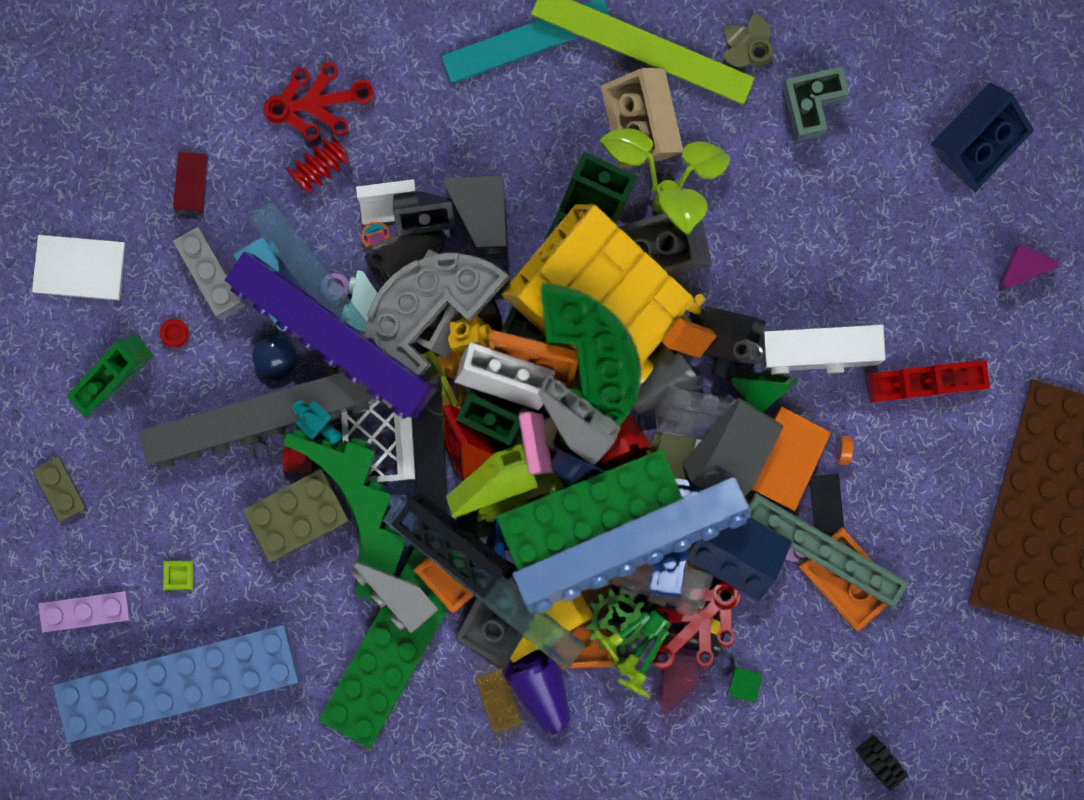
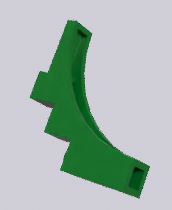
(368, 503)

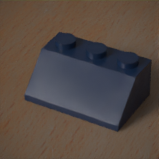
(983, 136)
(743, 557)

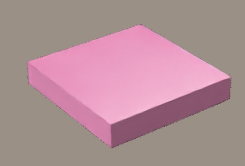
(535, 443)

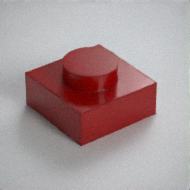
(296, 462)

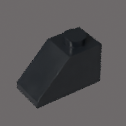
(422, 213)

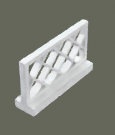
(404, 444)

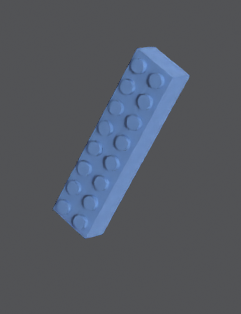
(177, 683)

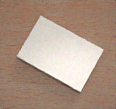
(79, 267)

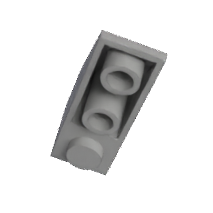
(579, 423)
(402, 597)

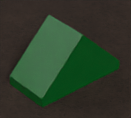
(762, 388)

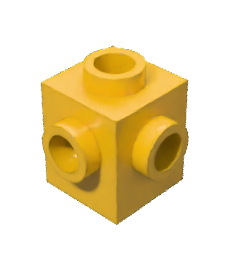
(466, 331)

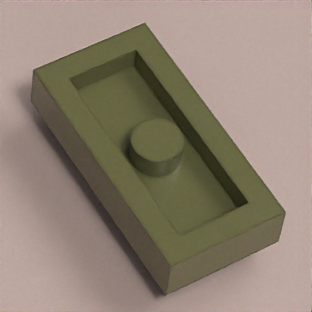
(59, 489)

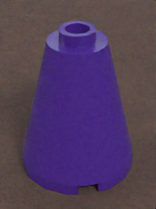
(541, 690)

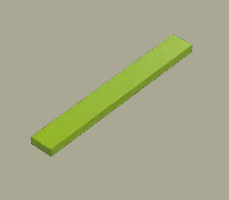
(645, 48)

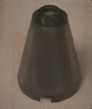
(396, 252)

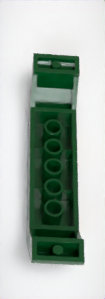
(591, 184)

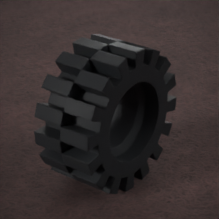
(881, 762)

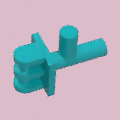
(314, 420)

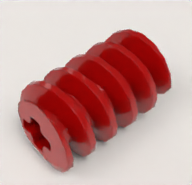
(319, 164)

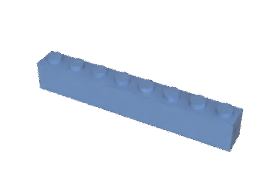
(632, 545)

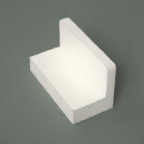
(377, 200)

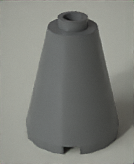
(669, 370)

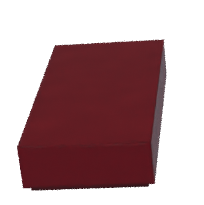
(190, 182)

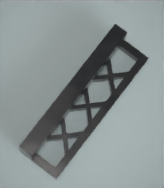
(456, 535)

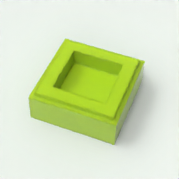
(178, 575)

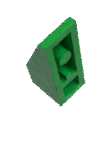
(110, 374)

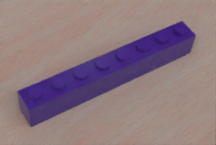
(330, 335)

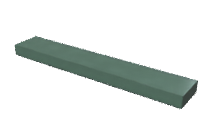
(829, 552)

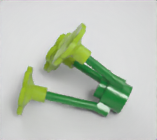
(656, 629)

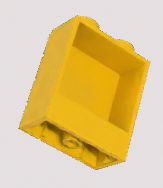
(605, 263)

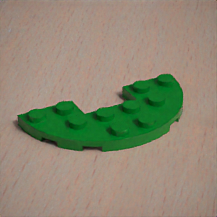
(604, 348)

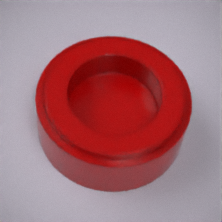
(174, 333)

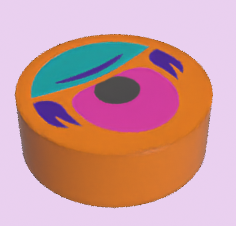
(374, 233)
(844, 450)

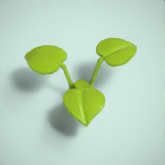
(684, 206)

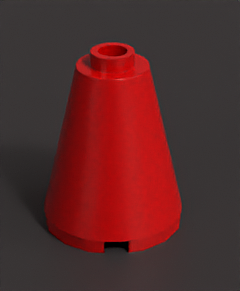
(627, 447)

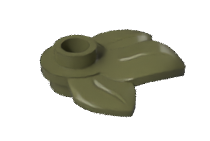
(746, 40)

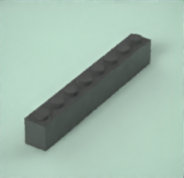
(248, 420)

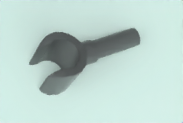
(259, 443)

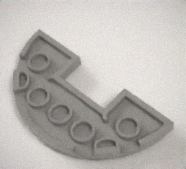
(420, 293)

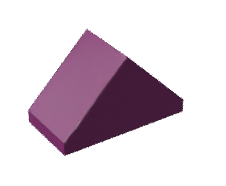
(1025, 265)

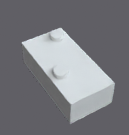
(822, 349)

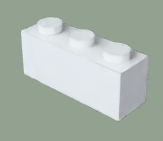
(502, 375)

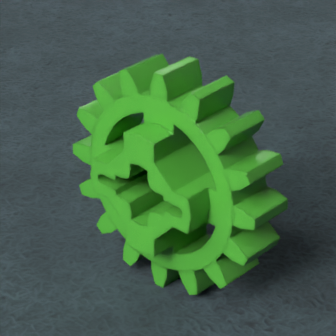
(602, 624)

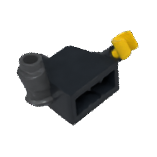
(735, 337)

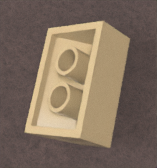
(644, 104)

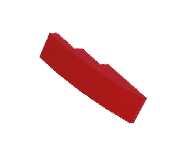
(928, 381)

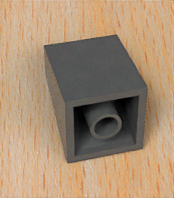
(482, 212)

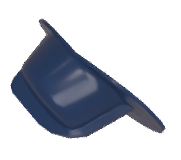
(570, 466)

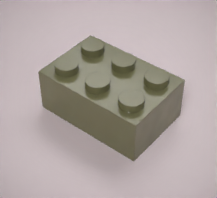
(296, 515)

